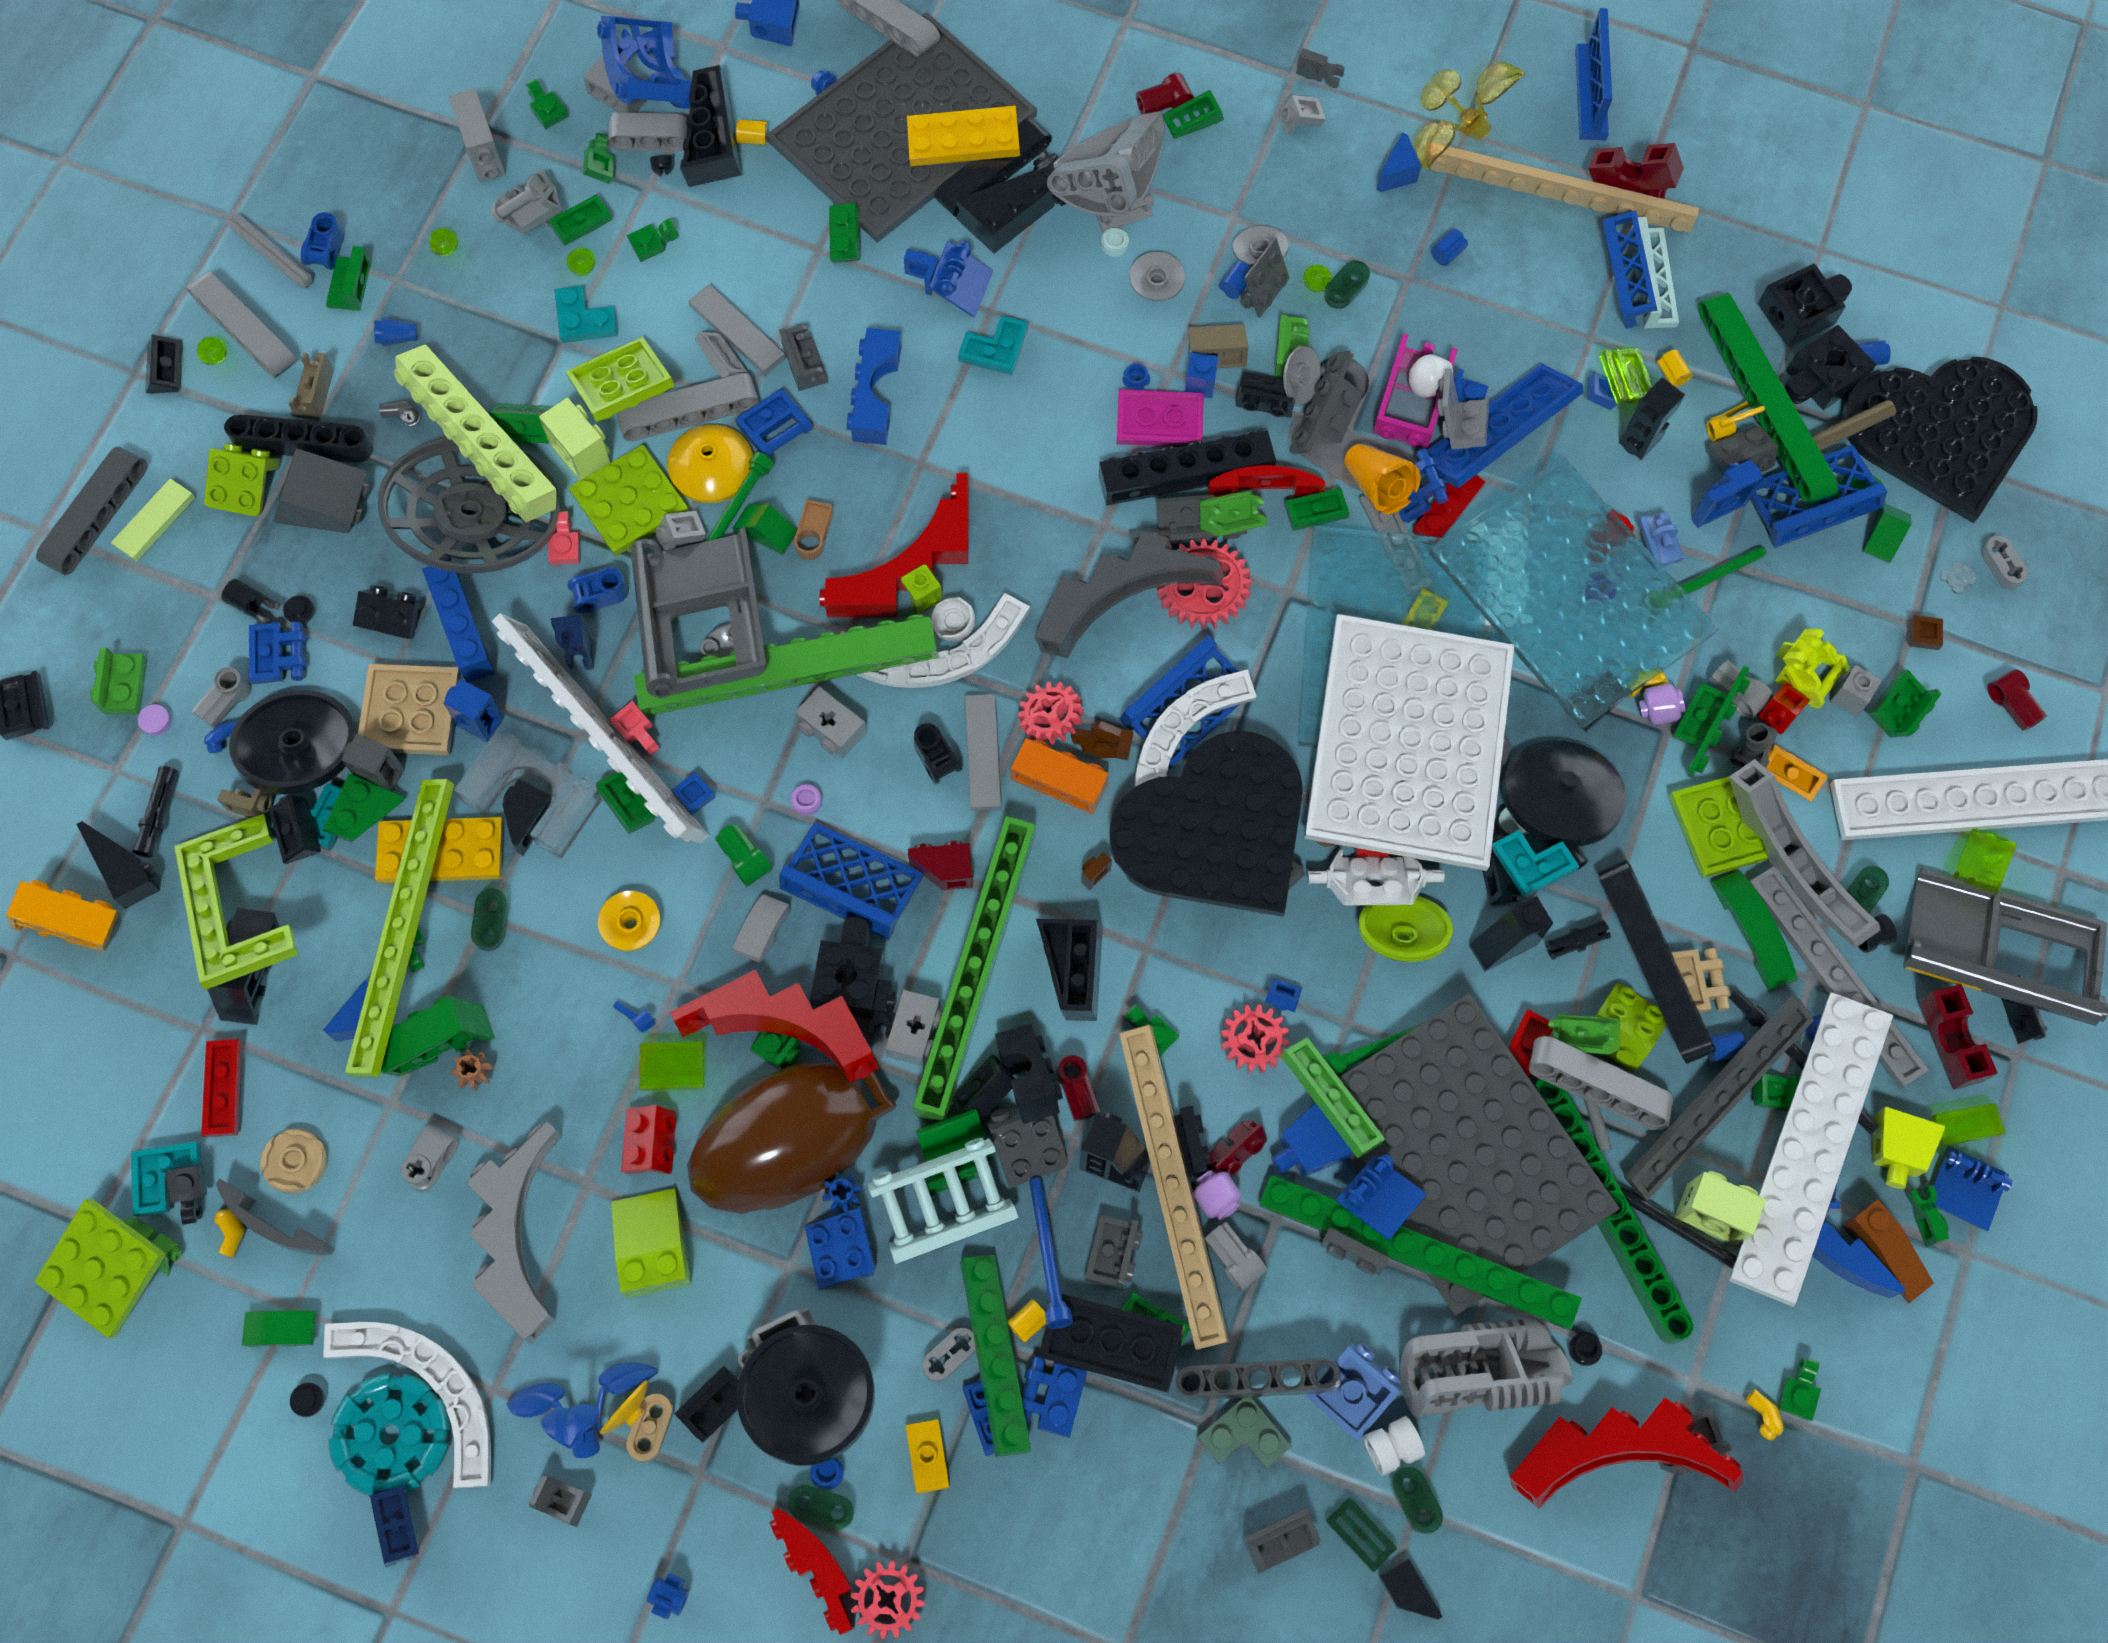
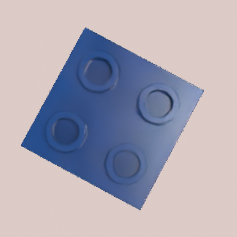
(960, 278)
(1969, 1188)
(1381, 1196)
(840, 1248)

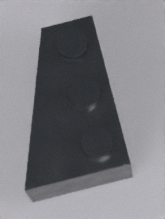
(1005, 209)
(1074, 963)
(237, 998)
(1114, 1153)

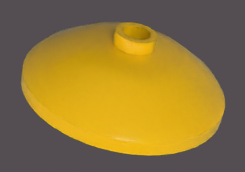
(712, 476)

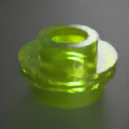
(440, 236)
(584, 267)
(1316, 284)
(208, 345)

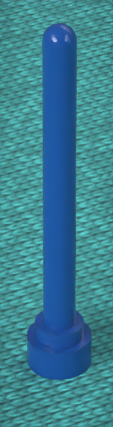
(1057, 1312)

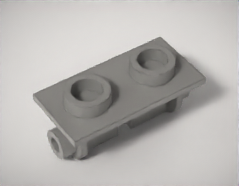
(1136, 212)

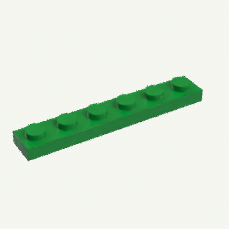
(995, 1356)

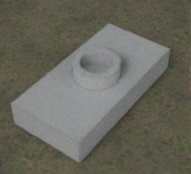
(719, 354)

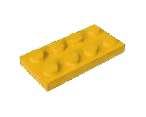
(963, 136)
(465, 851)

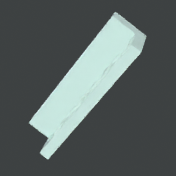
(1653, 319)

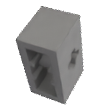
(599, 88)
(823, 709)
(911, 1010)

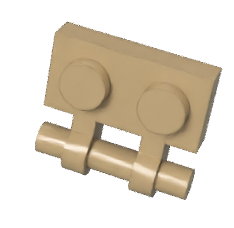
(1692, 972)

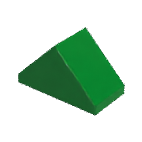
(766, 527)
(1887, 533)

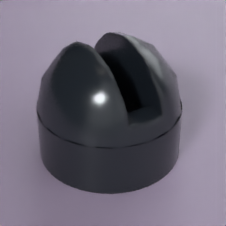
(661, 162)

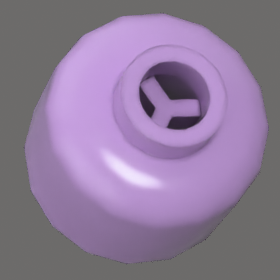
(1662, 704)
(1217, 1195)

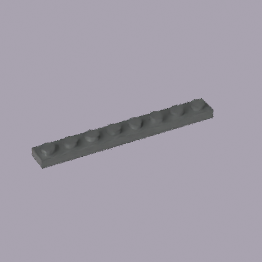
(1718, 1098)

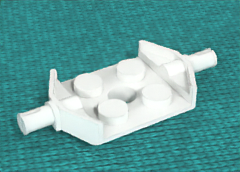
(1399, 878)

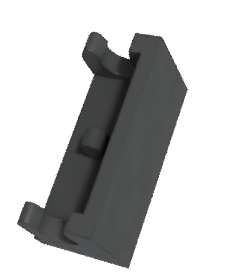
(802, 357)
(1282, 1540)

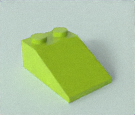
(649, 1243)

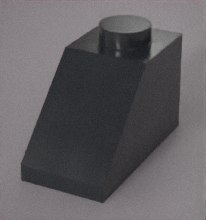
(523, 810)

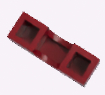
(1658, 169)
(1947, 1019)

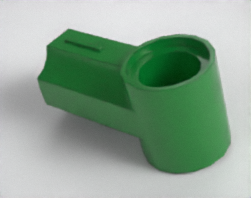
(746, 860)

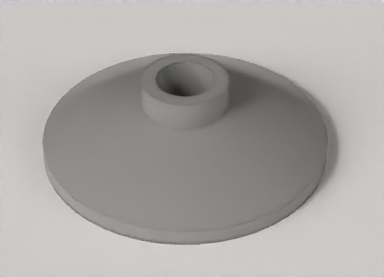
(1254, 240)
(1158, 267)
(1301, 374)

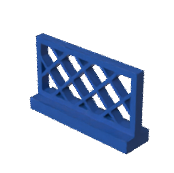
(1594, 81)
(1830, 511)
(1169, 683)
(843, 903)

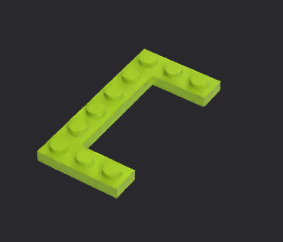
(213, 955)

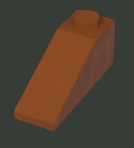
(1891, 1246)

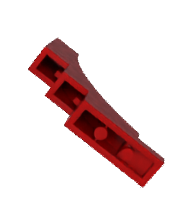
(876, 591)
(748, 1007)

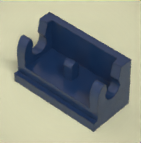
(574, 639)
(394, 1526)

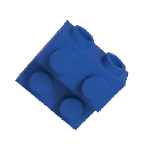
(1729, 493)

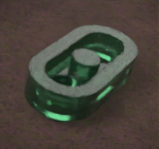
(1345, 286)
(1867, 896)
(489, 921)
(1417, 1499)
(821, 1508)

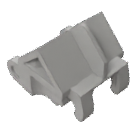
(529, 207)

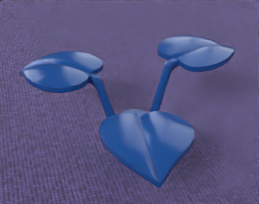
(577, 1425)

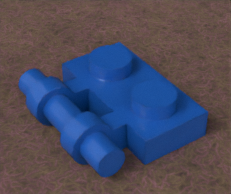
(1436, 487)
(266, 652)
(1061, 1399)

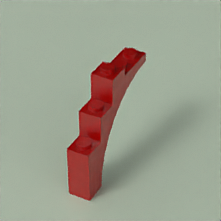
(1663, 1438)

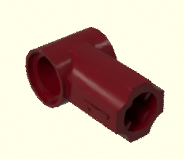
(1171, 93)
(2013, 693)
(1078, 1090)

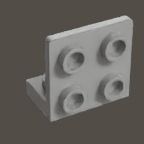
(1464, 421)

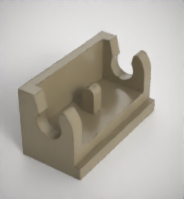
(1224, 341)
(312, 387)

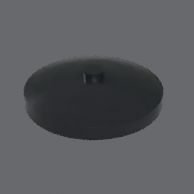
(291, 741)
(1564, 793)
(805, 1395)

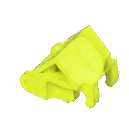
(1803, 659)

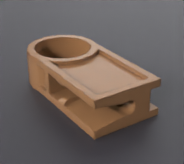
(813, 523)

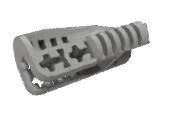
(1493, 1365)

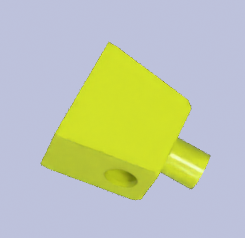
(1904, 1145)

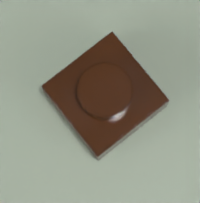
(1926, 632)
(1095, 870)

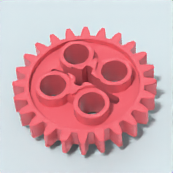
(1196, 606)

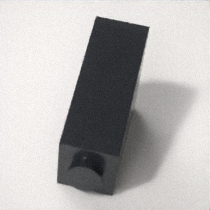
(1512, 934)

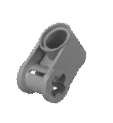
(429, 1154)

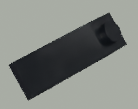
(122, 871)

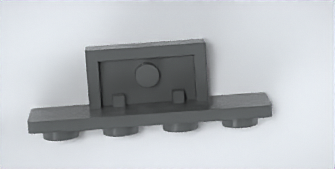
(1330, 407)
(1179, 520)

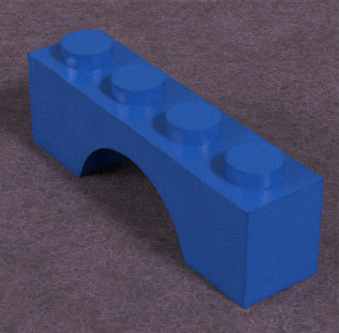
(879, 357)
(458, 623)

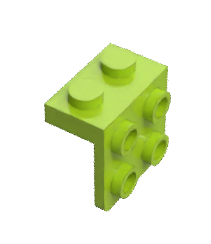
(237, 479)
(1639, 1025)

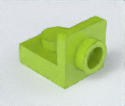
(923, 589)

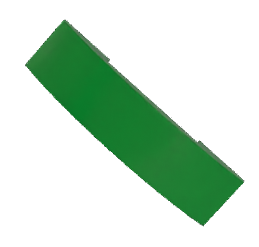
(1758, 928)

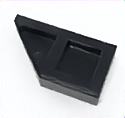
(1409, 1591)

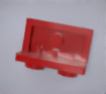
(648, 1140)

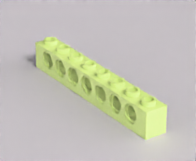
(475, 433)

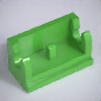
(1289, 339)
(1231, 513)
(1587, 1032)

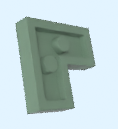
(1246, 1425)

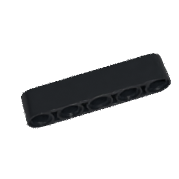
(989, 172)
(312, 436)

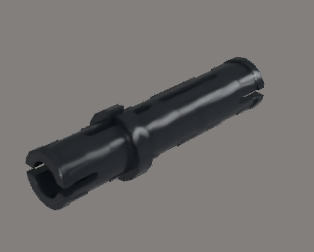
(152, 824)

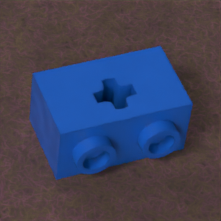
(473, 710)

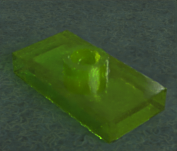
(1970, 1124)

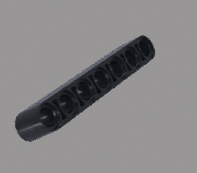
(1657, 962)

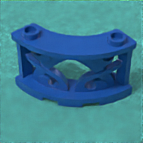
(626, 86)

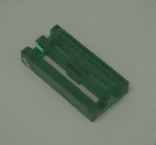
(1374, 1529)

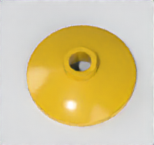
(620, 910)
(628, 1412)

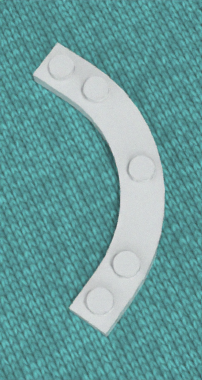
(965, 659)
(1185, 713)
(444, 1375)

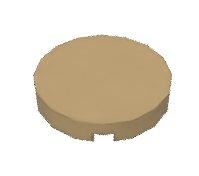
(293, 1161)

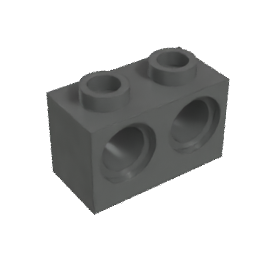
(372, 762)

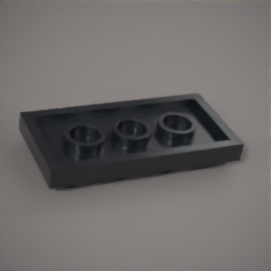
(1116, 1344)

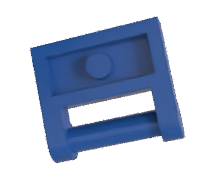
(769, 416)

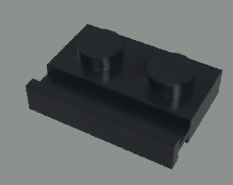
(22, 706)

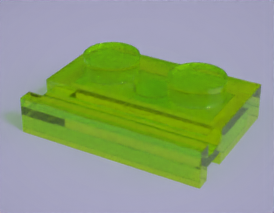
(1626, 374)
(1985, 860)
(672, 1066)

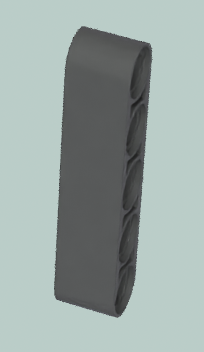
(91, 510)
(1242, 1375)

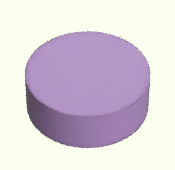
(154, 720)
(806, 800)

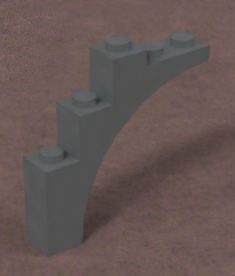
(1114, 580)

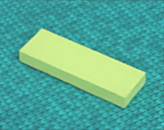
(153, 520)

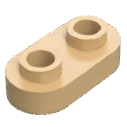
(650, 1428)

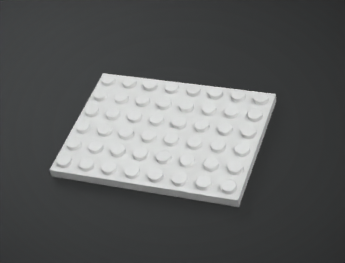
(1410, 742)

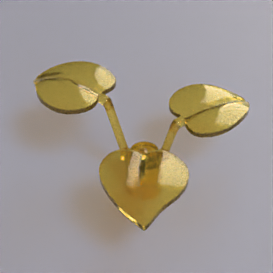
(1435, 137)

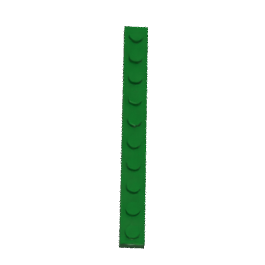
(1426, 1255)

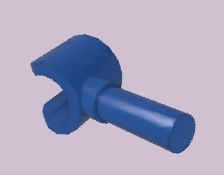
(642, 1021)

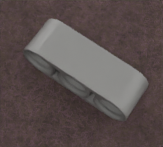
(647, 131)

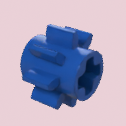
(833, 1191)
(668, 1596)

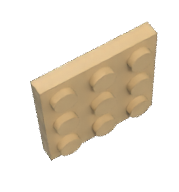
(407, 708)

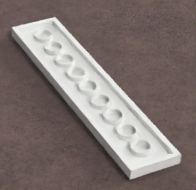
(602, 733)
(1971, 799)
(1812, 1148)

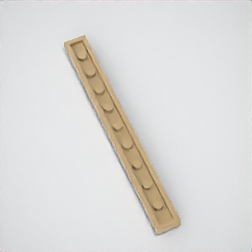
(1565, 188)
(1174, 1188)

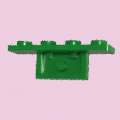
(1706, 715)

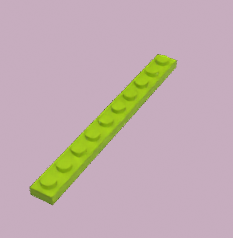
(399, 929)

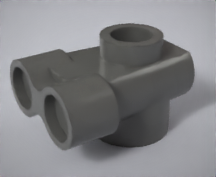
(1757, 745)

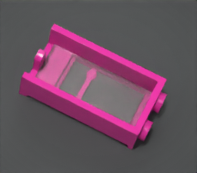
(1403, 413)

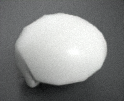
(1426, 375)
(953, 619)

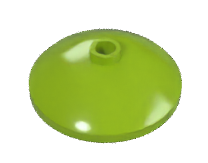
(1406, 931)

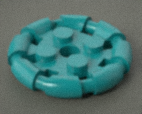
(370, 1428)

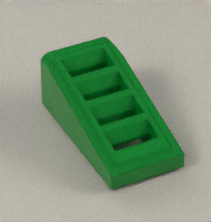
(1196, 104)

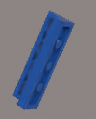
(1621, 273)

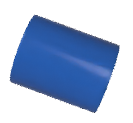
(1449, 247)
(1234, 283)
(1877, 351)
(1727, 1045)

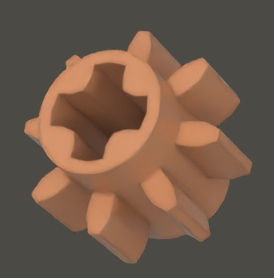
(467, 1061)

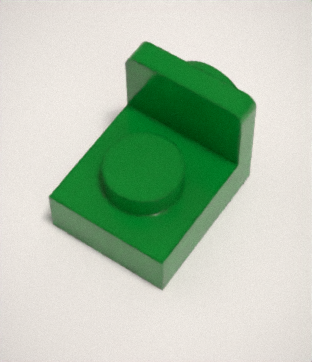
(777, 1049)

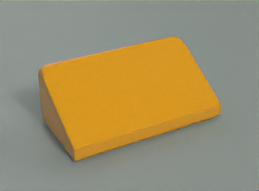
(1795, 772)

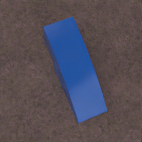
(1855, 1263)

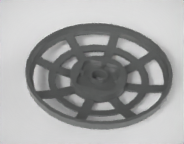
(449, 514)

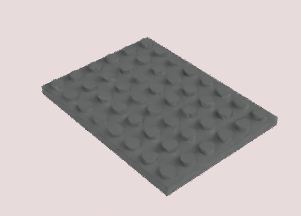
(856, 129)
(1478, 1144)

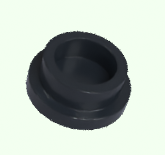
(298, 609)
(1585, 1349)
(307, 1399)

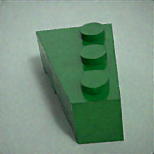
(432, 1032)

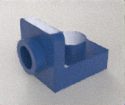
(1469, 390)

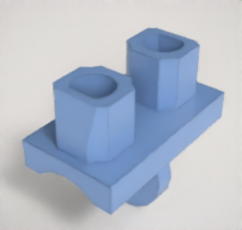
(1661, 538)

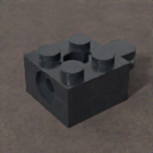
(1804, 303)
(1827, 369)
(848, 969)

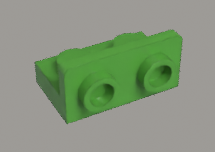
(118, 682)

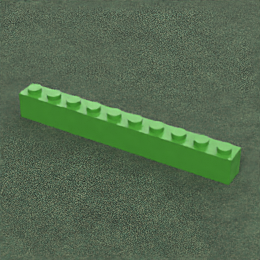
(805, 663)
(974, 970)

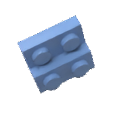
(1362, 1393)

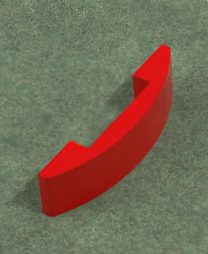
(1266, 477)

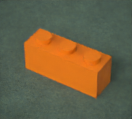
(1059, 775)

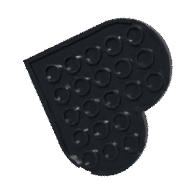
(1949, 430)
(1217, 830)

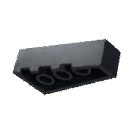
(710, 136)

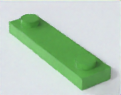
(1332, 1097)

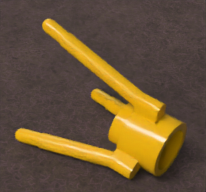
(1724, 425)

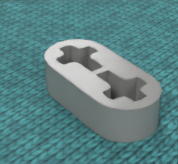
(2004, 562)
(944, 1349)

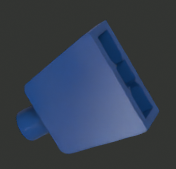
(770, 19)
(1311, 1145)

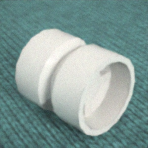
(1396, 1444)

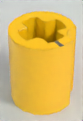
(751, 132)
(1674, 368)
(1027, 1321)

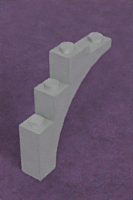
(1790, 852)
(505, 1189)

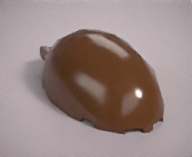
(784, 1138)

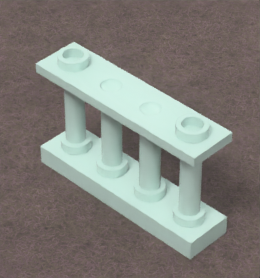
(966, 1221)

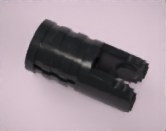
(248, 600)

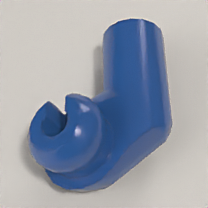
(217, 735)

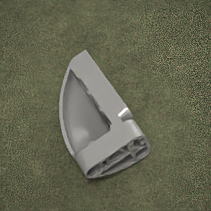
(1110, 167)

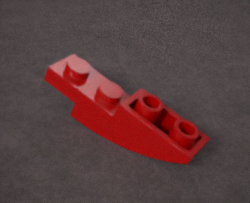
(808, 1555)

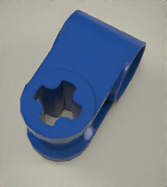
(322, 245)
(595, 590)

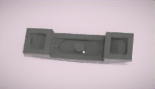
(240, 1204)

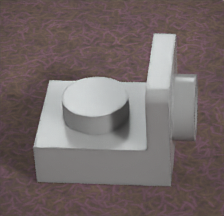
(1301, 111)
(679, 529)

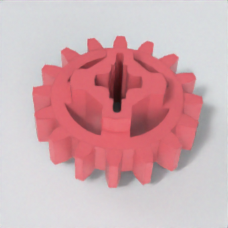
(1050, 713)
(1242, 1043)
(875, 1610)

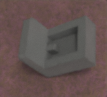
(560, 1500)

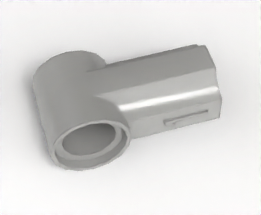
(1755, 697)
(221, 699)
(1239, 1263)

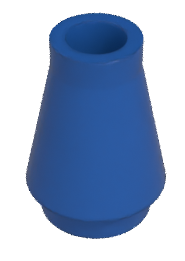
(393, 332)

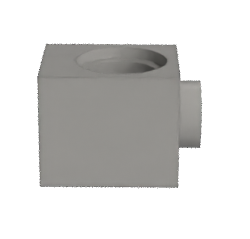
(1856, 690)

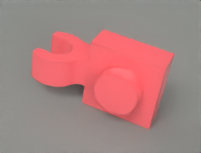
(564, 545)
(633, 725)

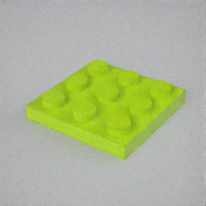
(620, 379)
(627, 499)
(1715, 828)
(100, 1268)

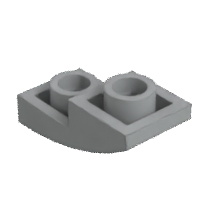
(760, 927)

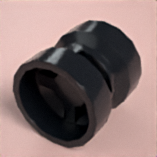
(1886, 935)

